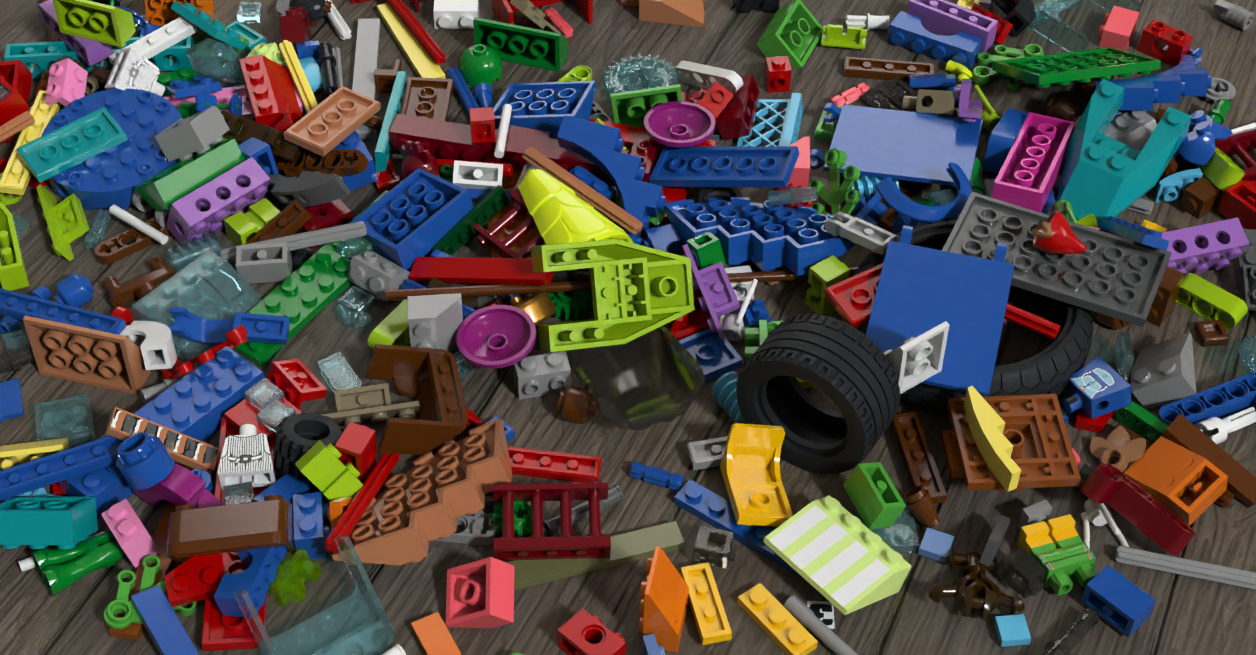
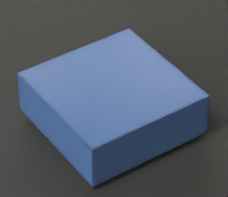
(936, 545)

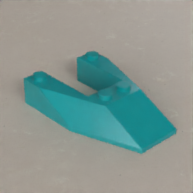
(1108, 175)

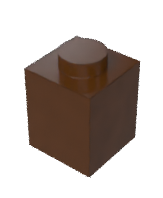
(1200, 198)

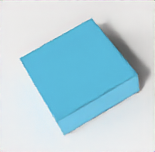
(1012, 630)

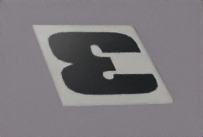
(824, 611)

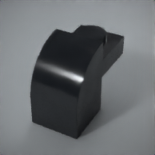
(1018, 13)

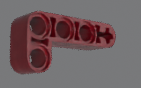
(1138, 507)

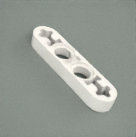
(705, 76)

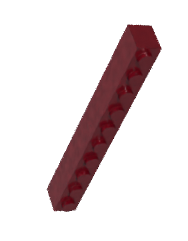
(454, 142)

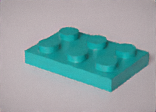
(203, 21)

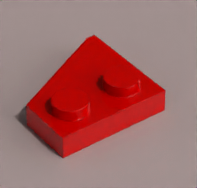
(195, 579)

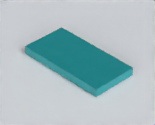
(71, 144)

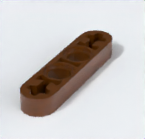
(141, 241)

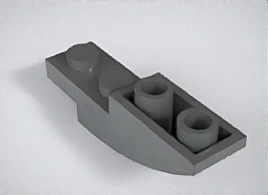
(308, 188)
(1245, 271)

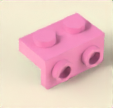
(65, 82)

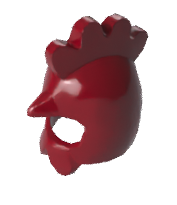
(417, 157)

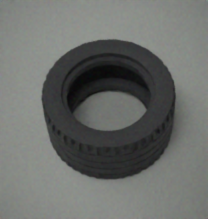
(839, 364)

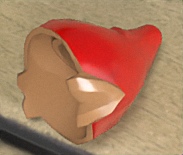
(1056, 236)

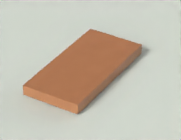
(332, 121)

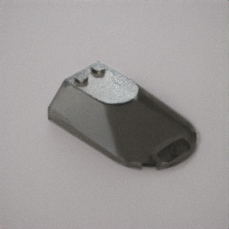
(640, 380)

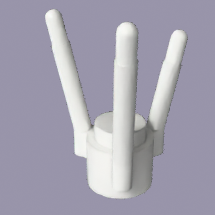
(733, 325)
(1099, 515)

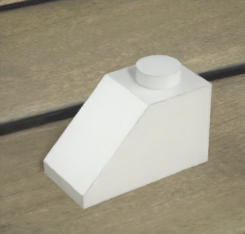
(477, 175)

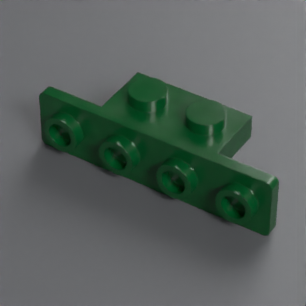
(480, 214)

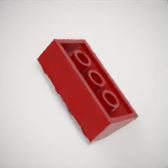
(267, 89)

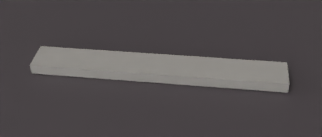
(365, 64)

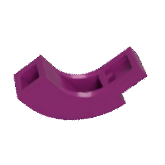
(180, 488)

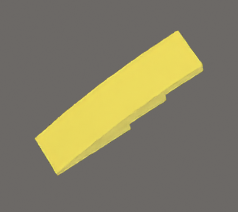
(987, 432)

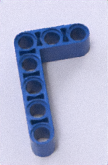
(1213, 402)

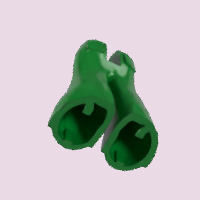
(66, 566)

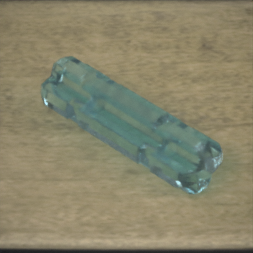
(97, 229)

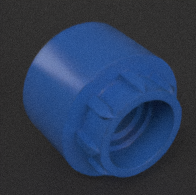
(144, 461)

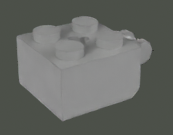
(192, 134)

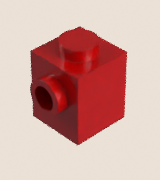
(777, 74)

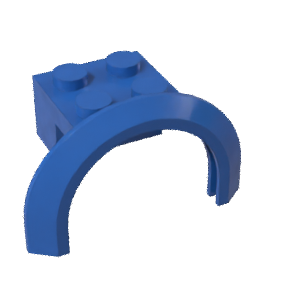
(913, 213)

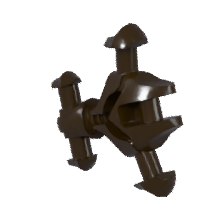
(975, 588)

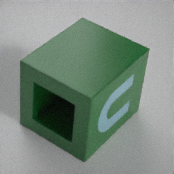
(706, 250)

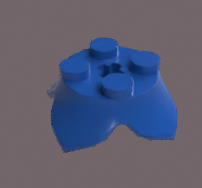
(1200, 140)

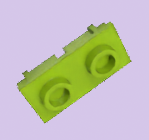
(834, 37)

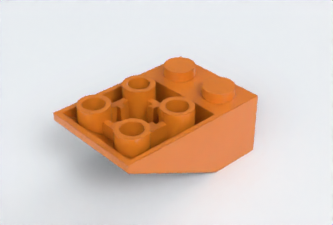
(160, 12)
(1178, 479)
(663, 601)

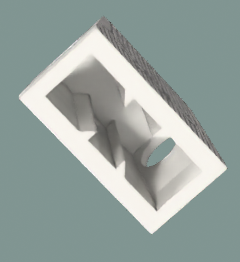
(134, 72)
(246, 459)

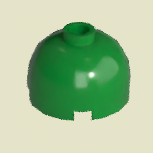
(480, 65)

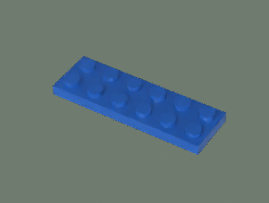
(725, 166)

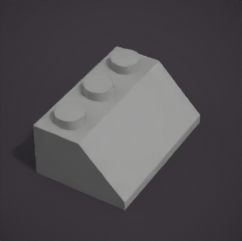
(1132, 128)
(435, 321)

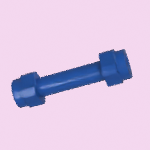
(9, 324)

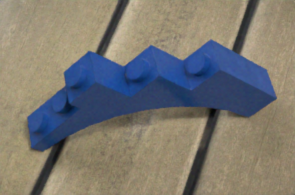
(1164, 87)
(604, 147)

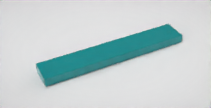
(383, 147)

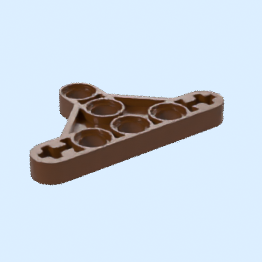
(343, 168)

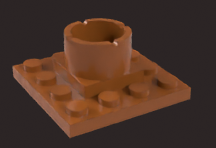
(1038, 441)

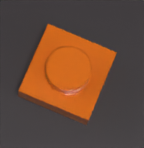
(336, 509)

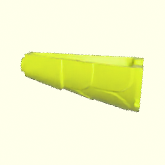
(562, 214)

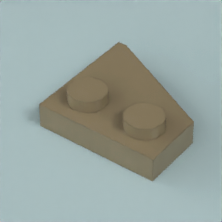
(535, 15)

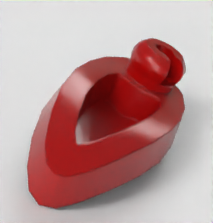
(690, 323)

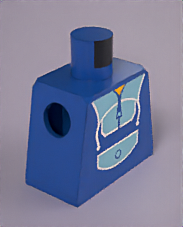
(1097, 390)

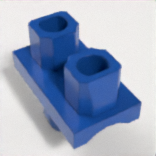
(873, 207)

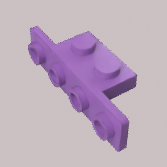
(968, 108)
(716, 292)

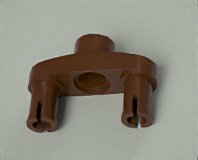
(138, 288)

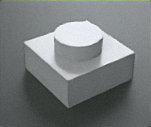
(1035, 513)

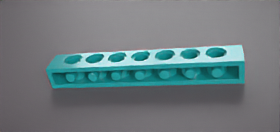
(41, 55)

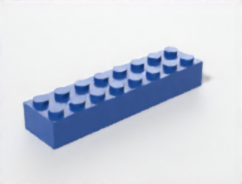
(189, 407)

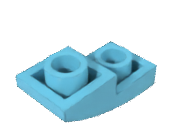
(313, 73)
(1174, 185)

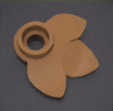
(1118, 447)

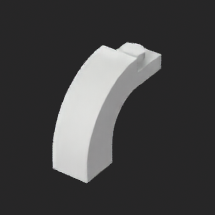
(155, 343)

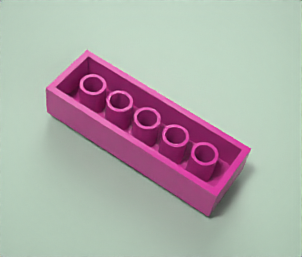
(1034, 162)

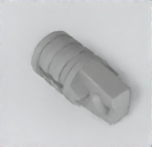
(1233, 14)

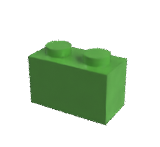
(874, 495)

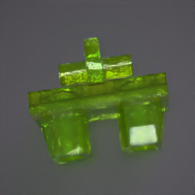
(291, 577)

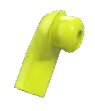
(958, 69)

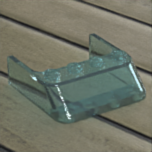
(1060, 33)
(346, 628)

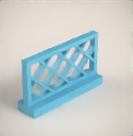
(790, 119)

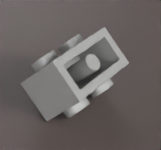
(376, 274)
(542, 375)

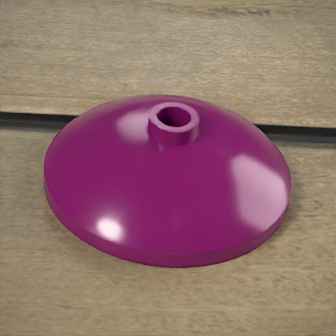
(679, 124)
(496, 336)

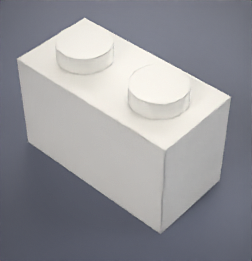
(455, 14)

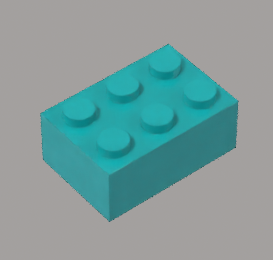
(47, 521)

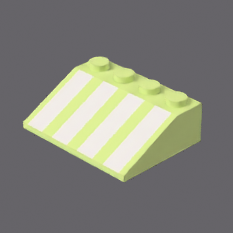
(839, 555)

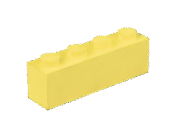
(22, 453)

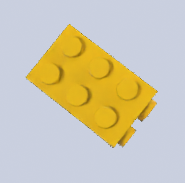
(753, 475)

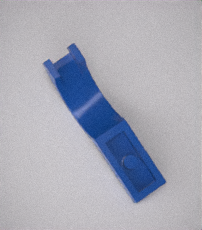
(211, 332)

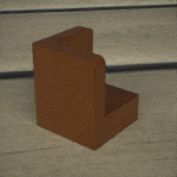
(385, 78)

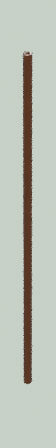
(565, 286)

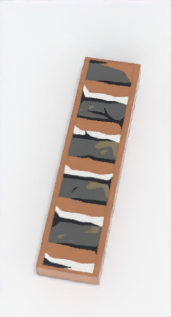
(180, 446)

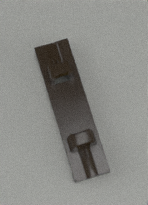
(275, 138)

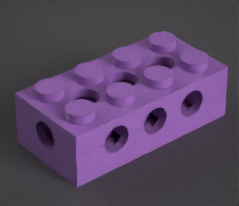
(217, 200)
(1205, 246)

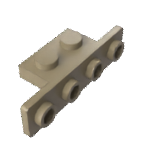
(369, 403)

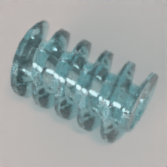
(188, 253)

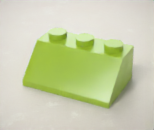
(94, 21)

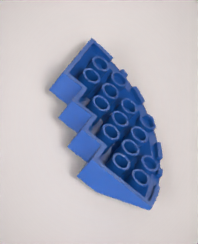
(759, 232)

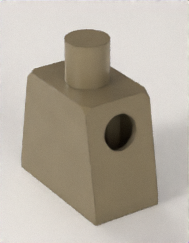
(942, 102)

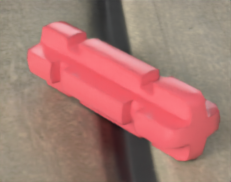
(558, 22)
(850, 95)

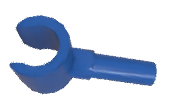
(1195, 54)

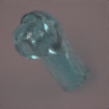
(352, 319)

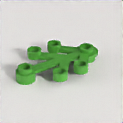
(982, 74)
(836, 160)
(121, 604)

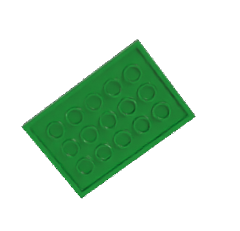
(1076, 65)

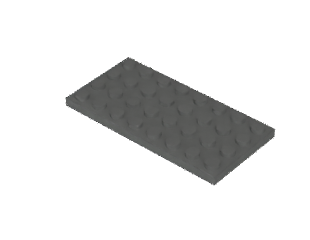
(1108, 278)

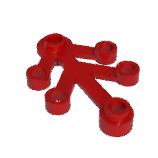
(234, 338)

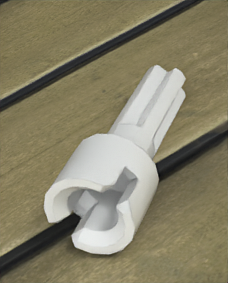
(1218, 429)

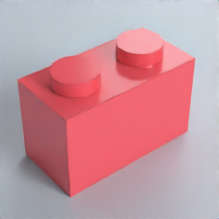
(1118, 28)

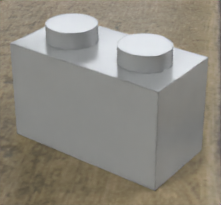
(264, 262)

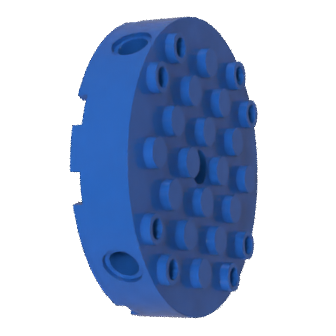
(114, 173)

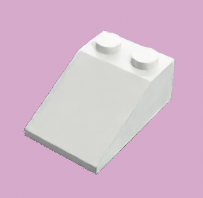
(919, 357)

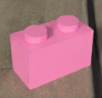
(130, 532)

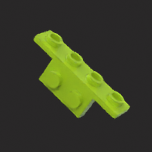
(64, 220)

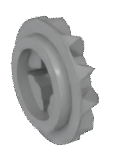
(1224, 88)

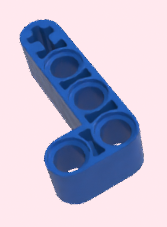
(1002, 140)

